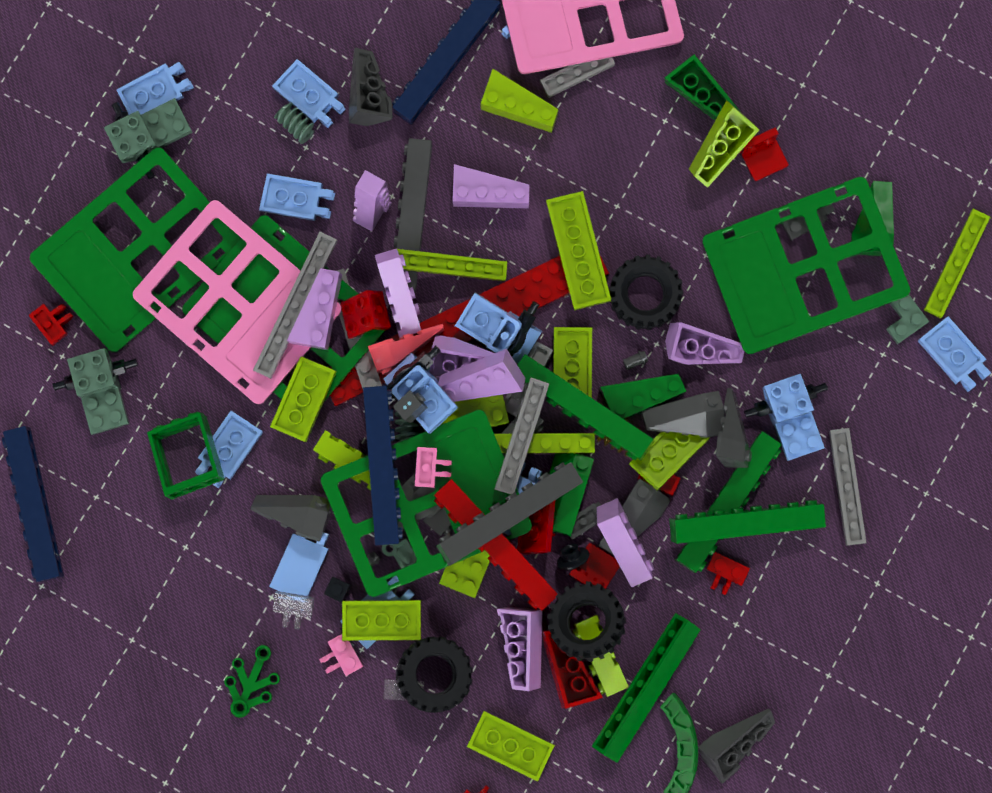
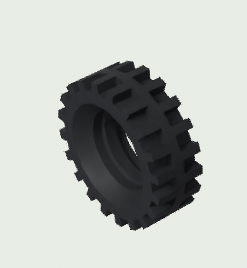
(657, 270)
(572, 600)

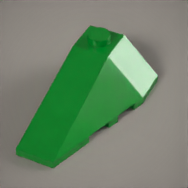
(883, 197)

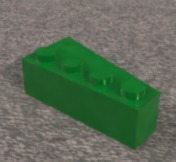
(698, 87)
(636, 396)

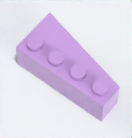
(483, 189)
(371, 200)
(398, 293)
(317, 315)
(484, 378)
(624, 542)
(523, 646)

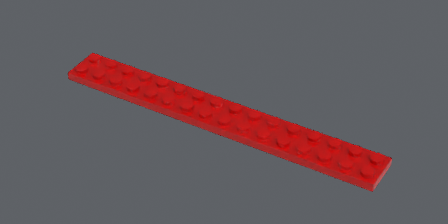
(539, 284)

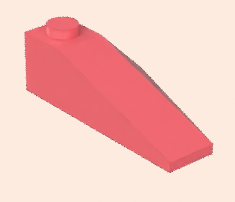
(391, 353)

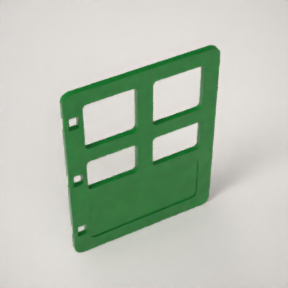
(99, 278)
(253, 283)
(762, 283)
(475, 470)

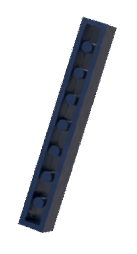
(445, 59)
(381, 465)
(33, 504)

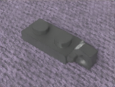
(797, 227)
(585, 520)

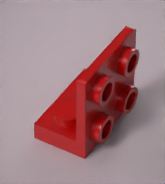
(764, 155)
(365, 313)
(597, 569)

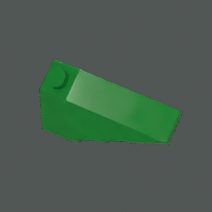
(568, 504)

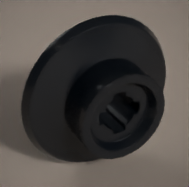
(572, 557)

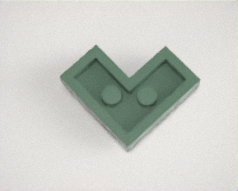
(911, 319)

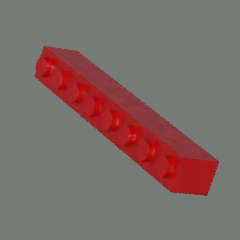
(499, 548)

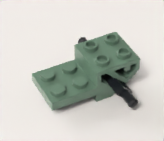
(139, 133)
(99, 388)

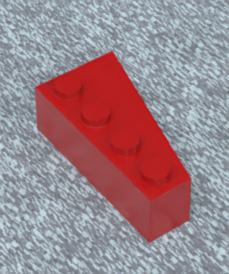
(570, 676)

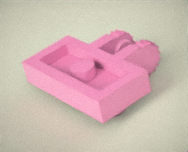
(426, 467)
(345, 655)

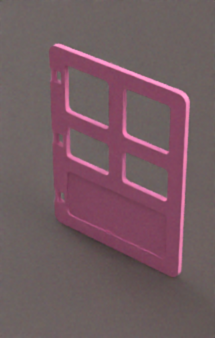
(551, 37)
(243, 344)

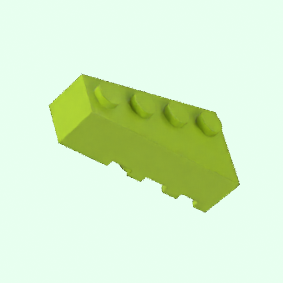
(516, 103)
(723, 143)
(340, 454)
(606, 669)

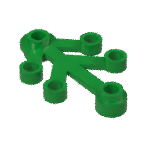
(250, 684)

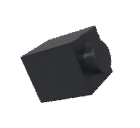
(337, 589)

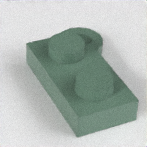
(402, 552)

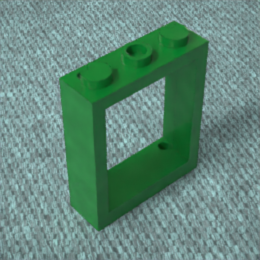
(178, 425)

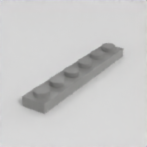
(521, 436)
(847, 486)

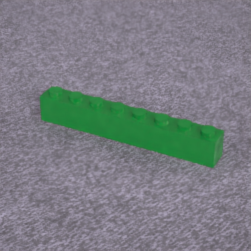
(588, 411)
(733, 496)
(747, 522)
(646, 688)

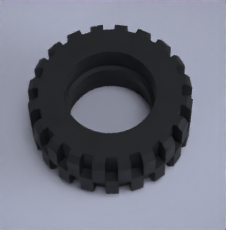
(460, 674)

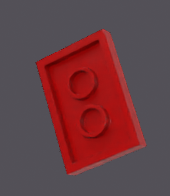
(540, 536)

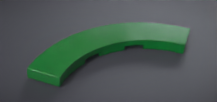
(686, 745)

